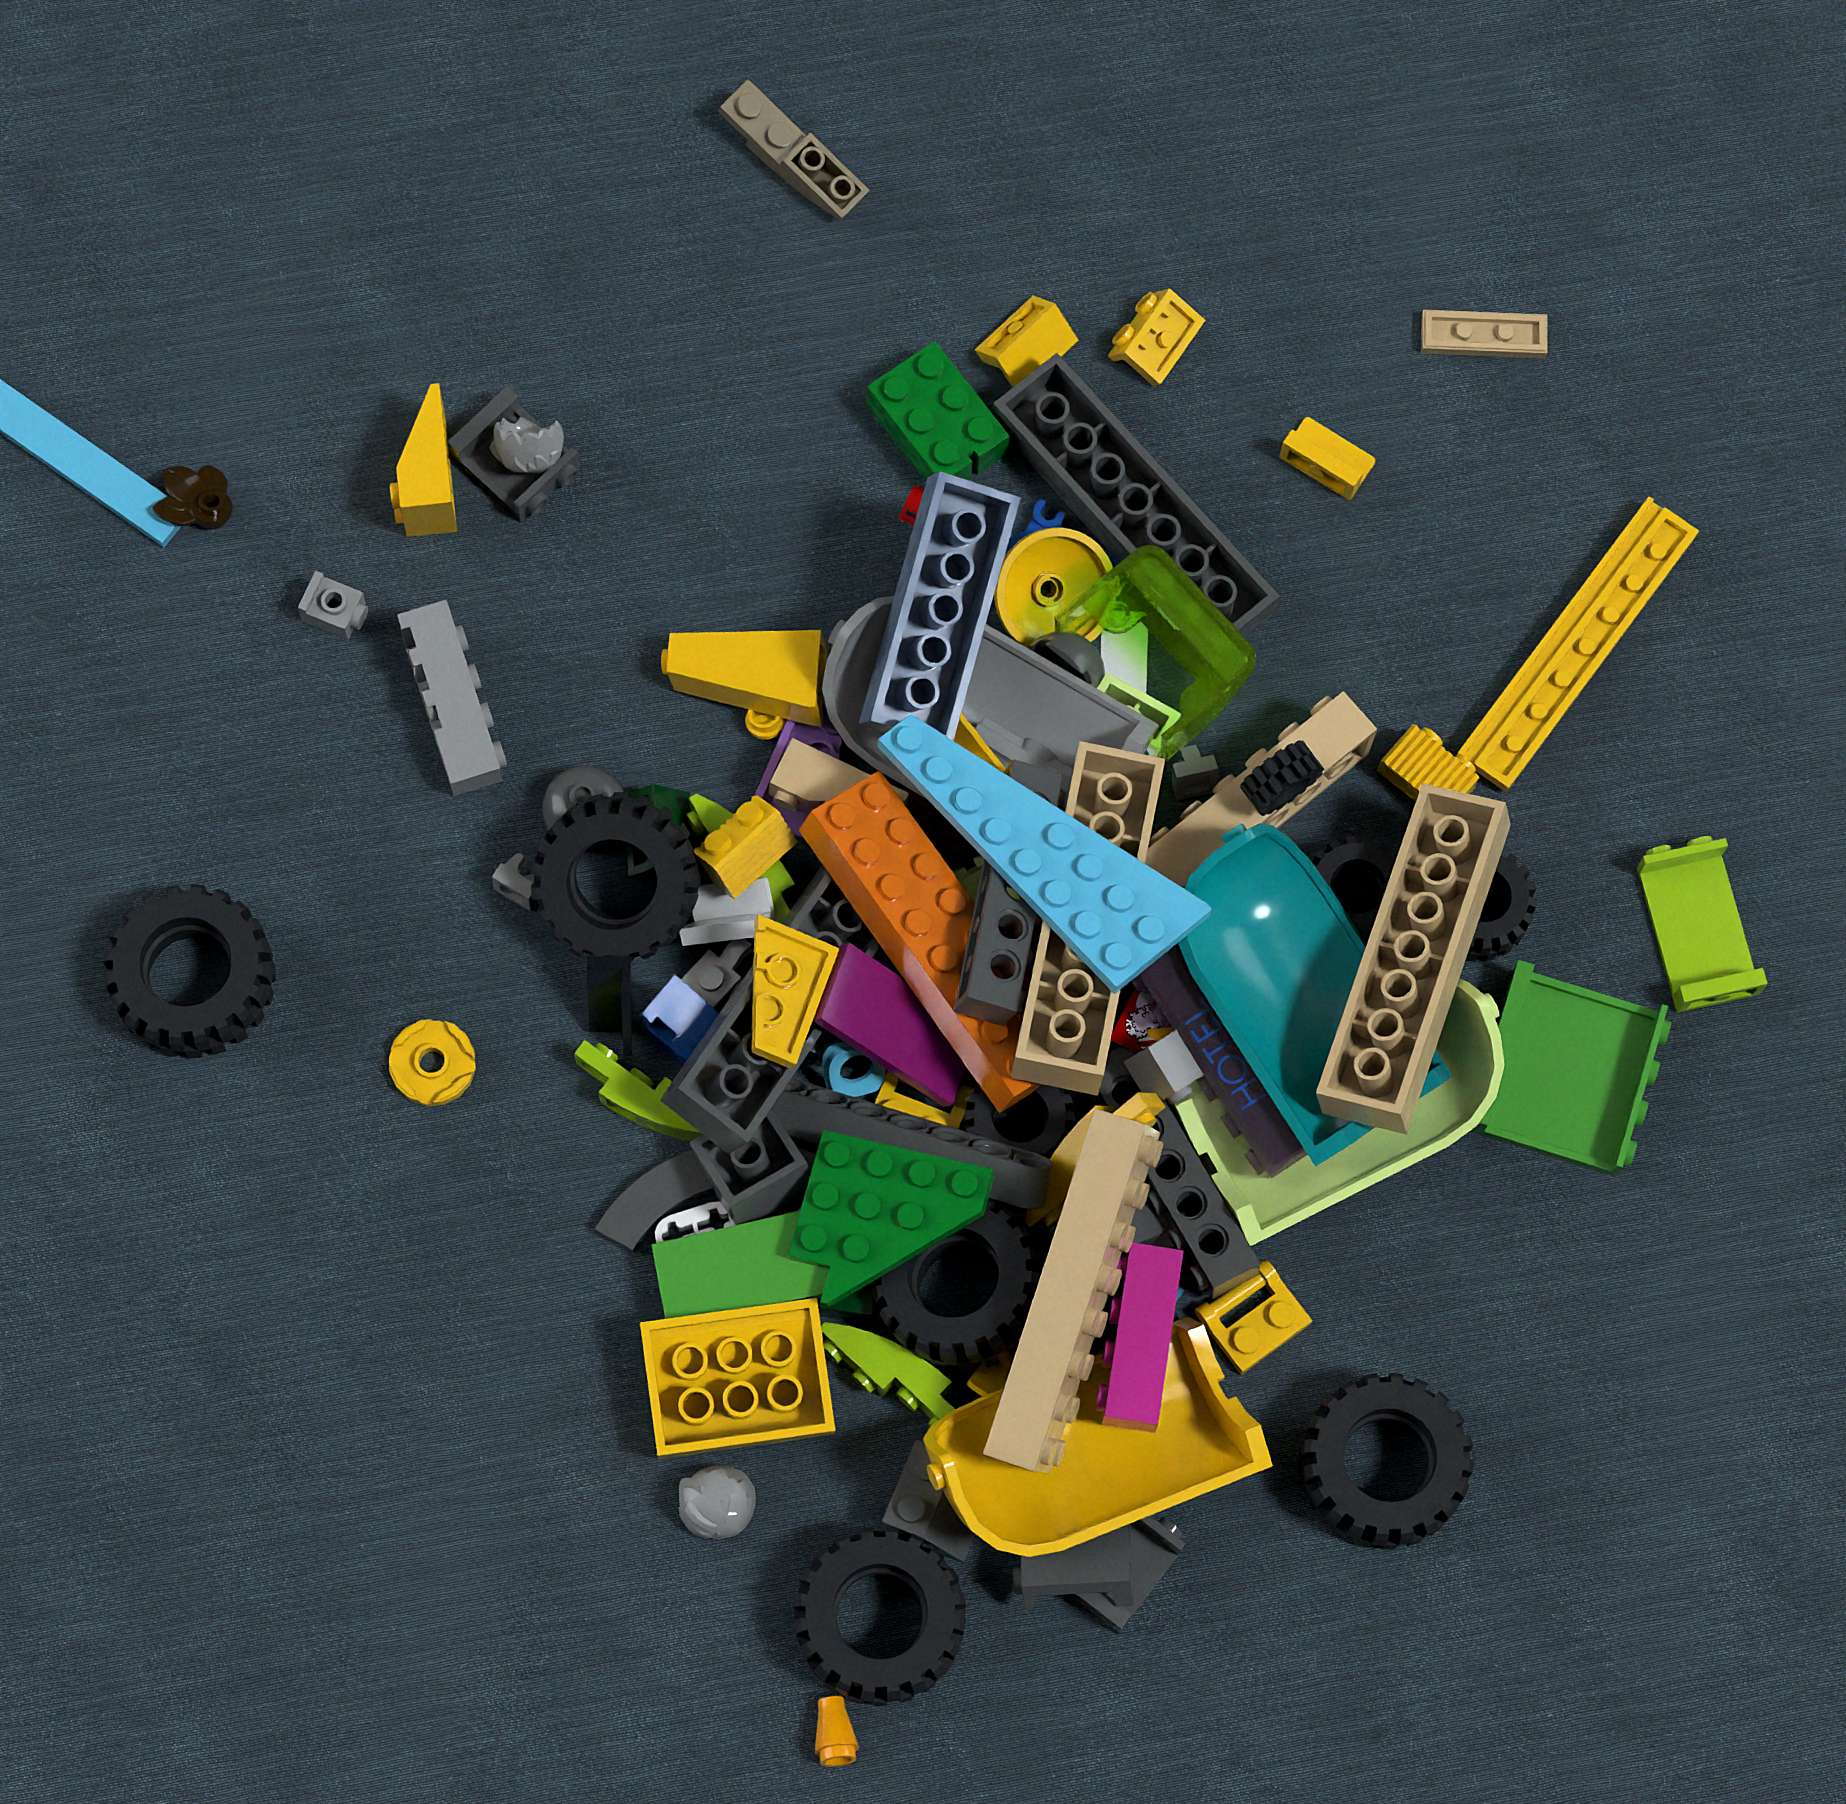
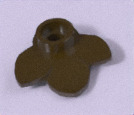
(191, 495)

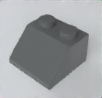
(757, 1175)
(926, 1511)

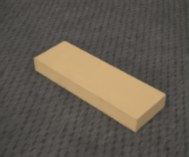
(1484, 334)

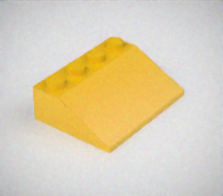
(737, 1378)

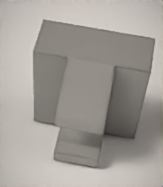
(1193, 774)
(512, 884)

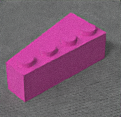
(1141, 1337)

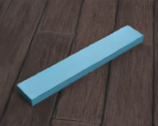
(83, 464)

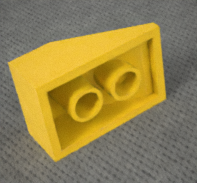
(424, 486)

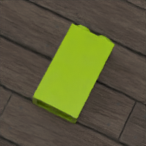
(1698, 925)

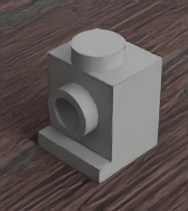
(339, 620)

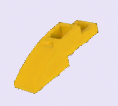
(1140, 1108)

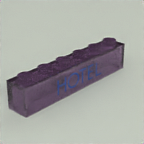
(1225, 1070)

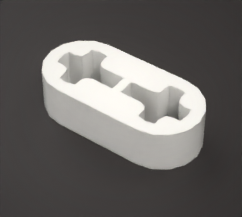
(692, 1219)

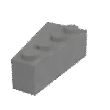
(450, 697)

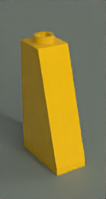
(752, 670)

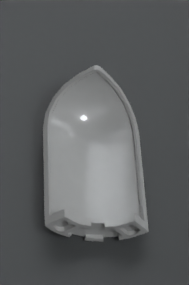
(1005, 686)

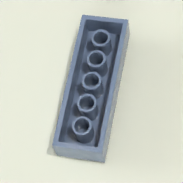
(940, 605)

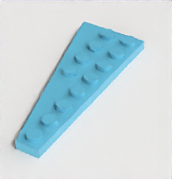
(1082, 885)

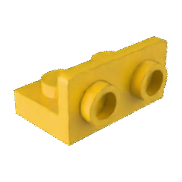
(1156, 335)

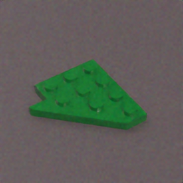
(880, 1207)

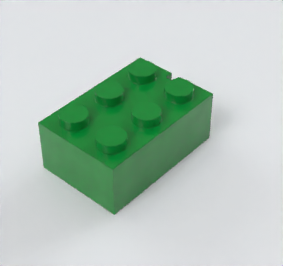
(937, 416)

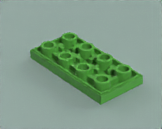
(734, 1269)

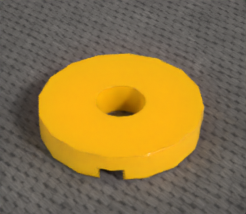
(435, 1087)

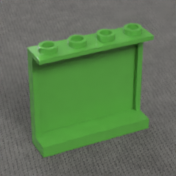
(1573, 1071)

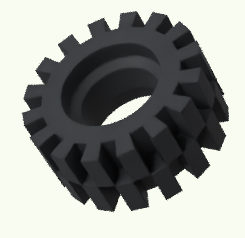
(1282, 778)

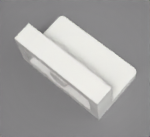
(724, 919)

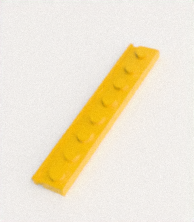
(1577, 644)

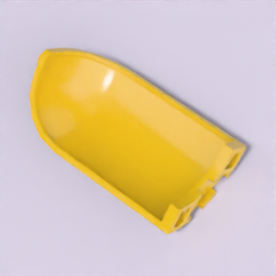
(1106, 1471)

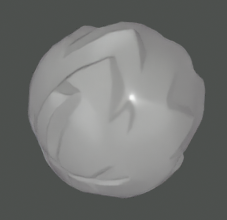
(526, 446)
(716, 1502)

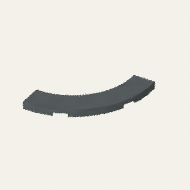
(656, 1195)

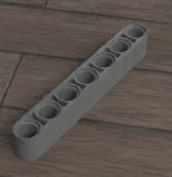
(809, 1109)

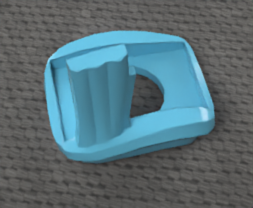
(834, 1056)

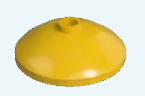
(1053, 555)

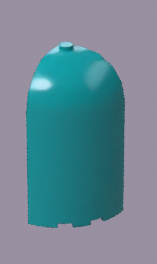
(1280, 973)

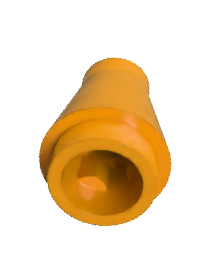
(834, 1734)

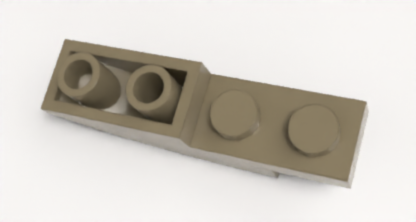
(792, 154)

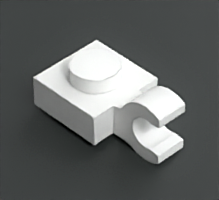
(714, 975)

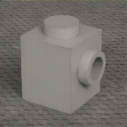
(1164, 1068)

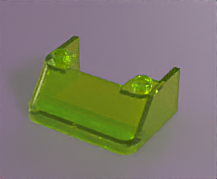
(1184, 620)

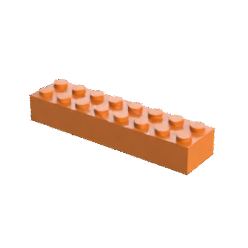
(916, 917)

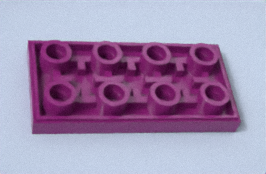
(888, 1024)

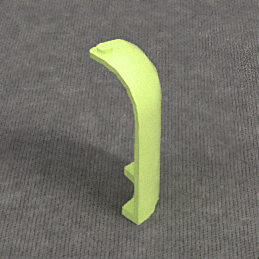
(1264, 1206)

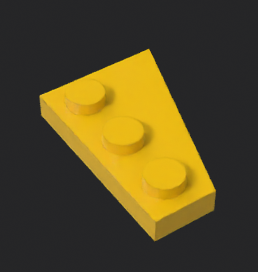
(787, 988)

